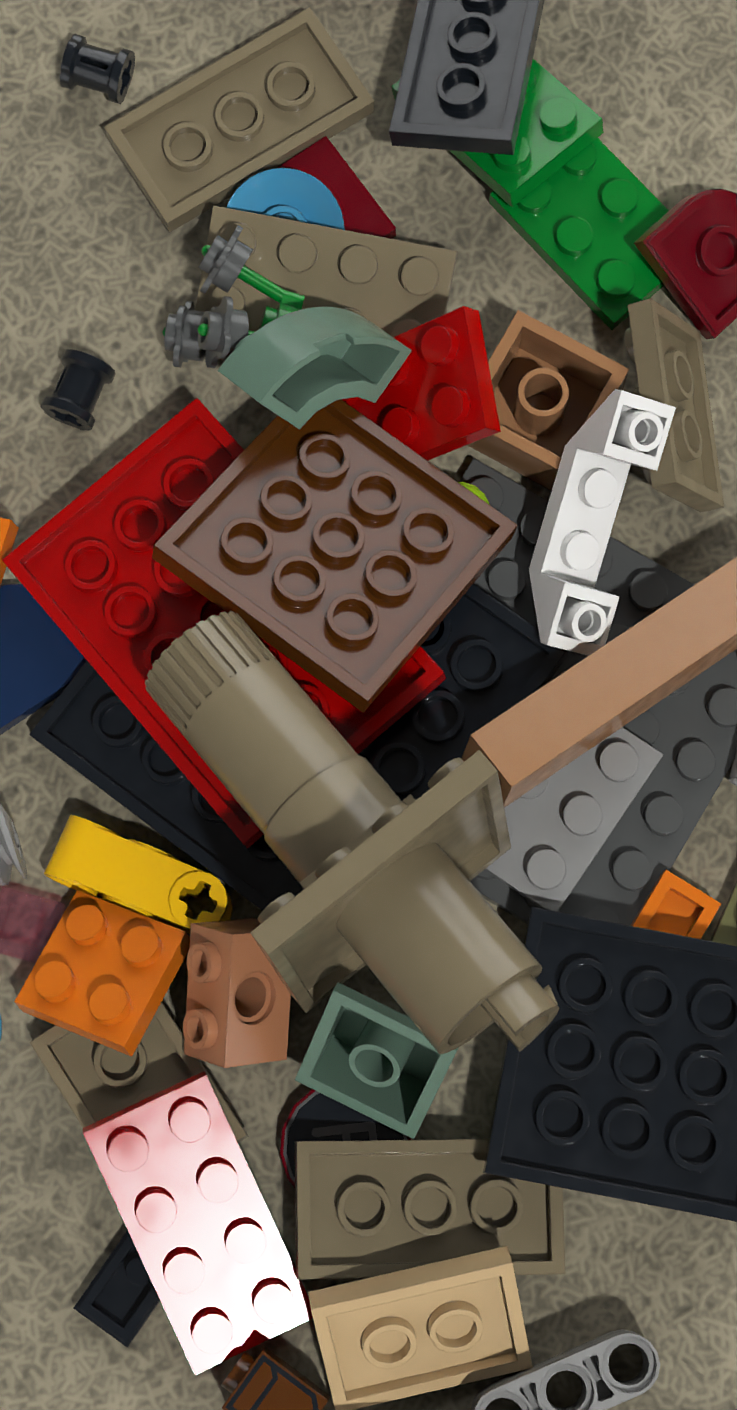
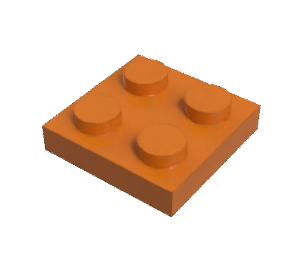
(104, 972)

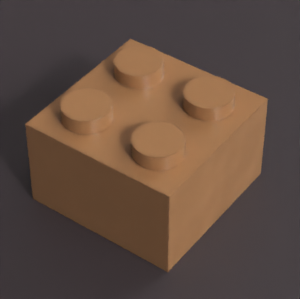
(543, 396)

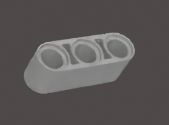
(590, 1363)

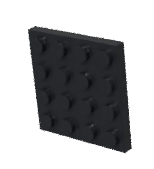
(631, 1075)

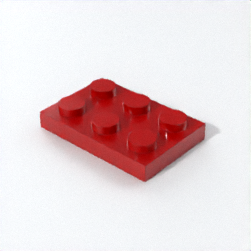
(441, 390)

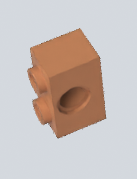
(233, 998)

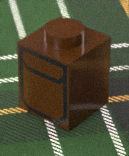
(270, 1385)

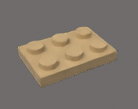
(421, 1329)

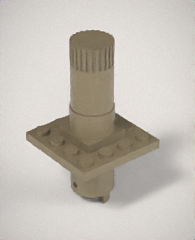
(375, 872)

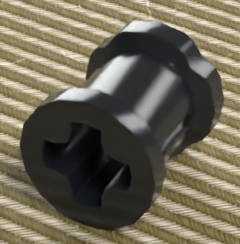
(97, 68)
(78, 389)

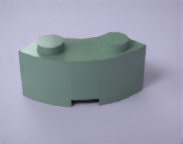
(314, 360)

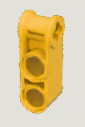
(133, 875)

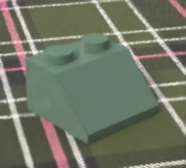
(374, 1061)

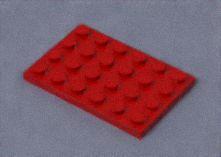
(124, 608)

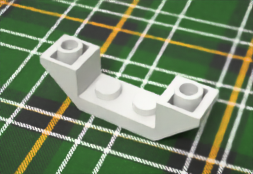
(582, 514)

